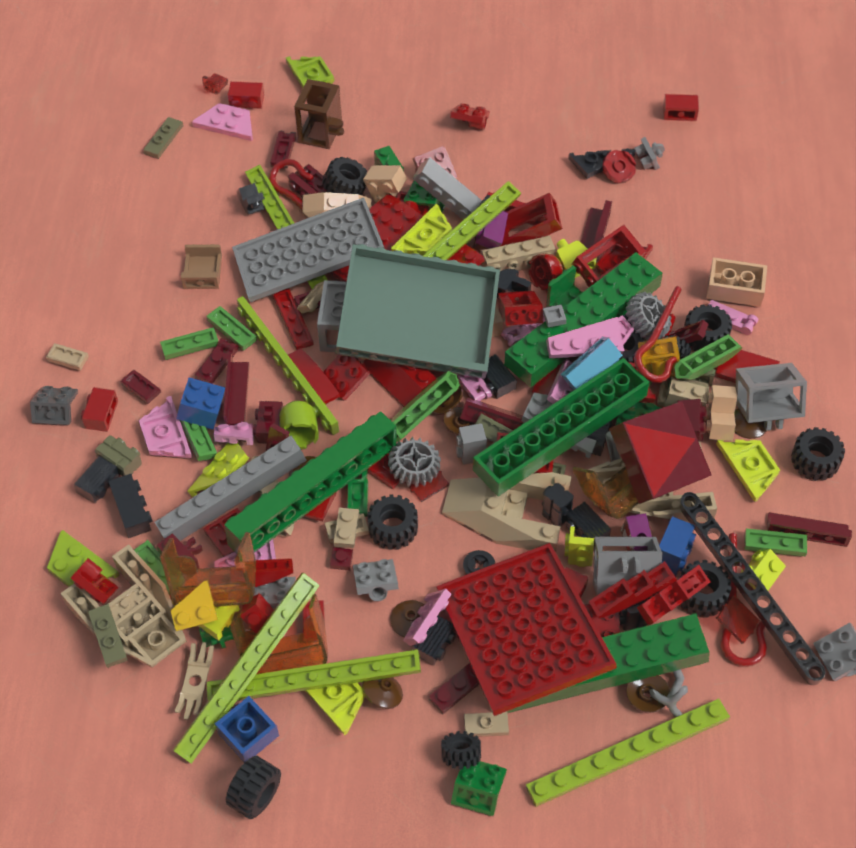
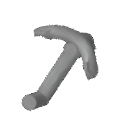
(675, 694)

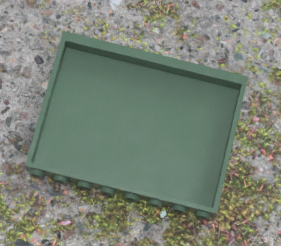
(418, 311)

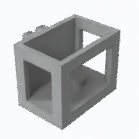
(330, 312)
(768, 395)
(615, 565)

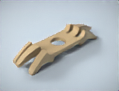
(199, 669)

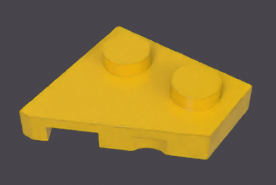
(195, 608)

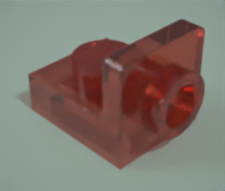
(214, 83)

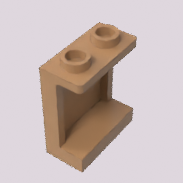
(202, 267)

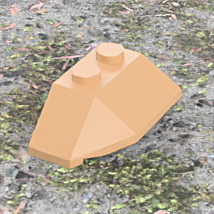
(321, 202)

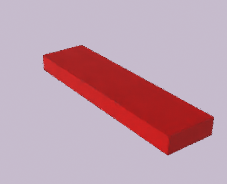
(293, 319)

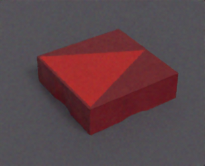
(660, 452)

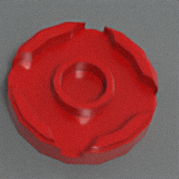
(619, 166)

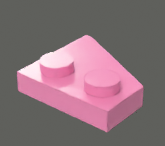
(233, 433)

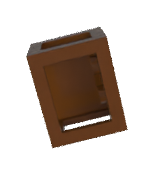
(322, 106)

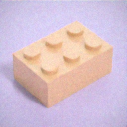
(737, 282)

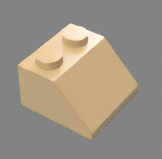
(686, 389)

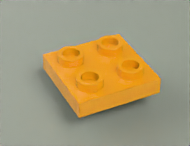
(660, 352)

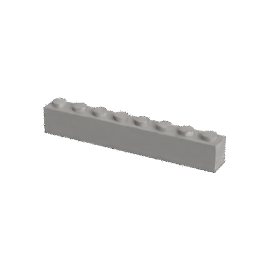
(231, 490)

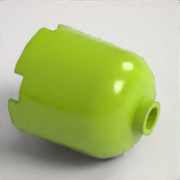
(301, 422)

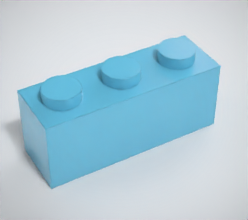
(591, 363)

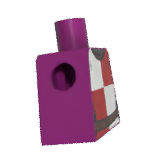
(636, 527)

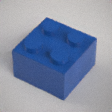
(200, 403)
(677, 544)
(247, 729)

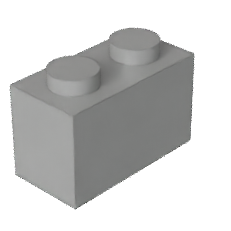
(470, 442)

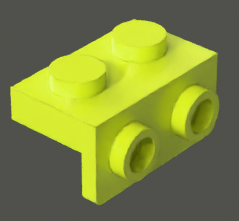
(579, 549)
(766, 567)

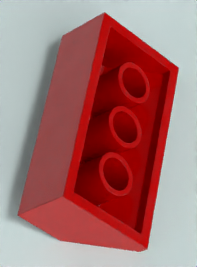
(400, 380)

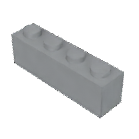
(446, 188)

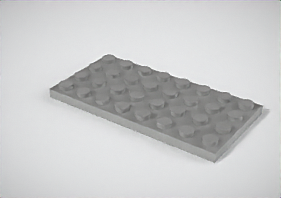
(305, 249)

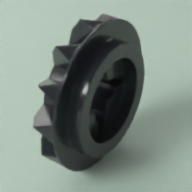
(480, 557)

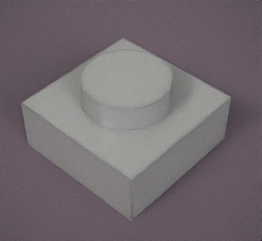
(554, 316)

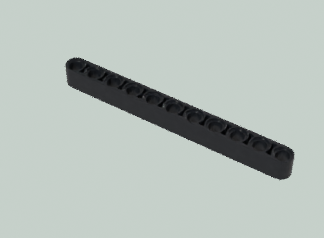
(750, 596)

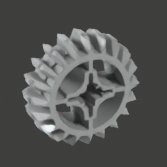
(644, 314)
(404, 467)

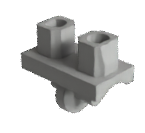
(652, 152)

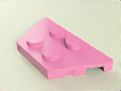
(227, 121)
(164, 432)

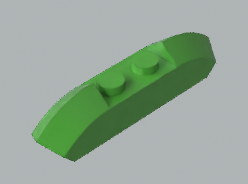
(707, 358)
(424, 403)

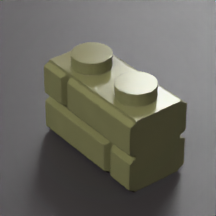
(119, 454)

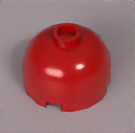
(544, 269)

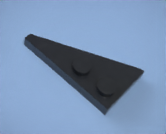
(591, 162)

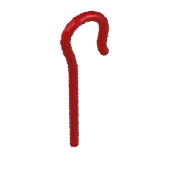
(272, 178)
(652, 340)
(760, 632)

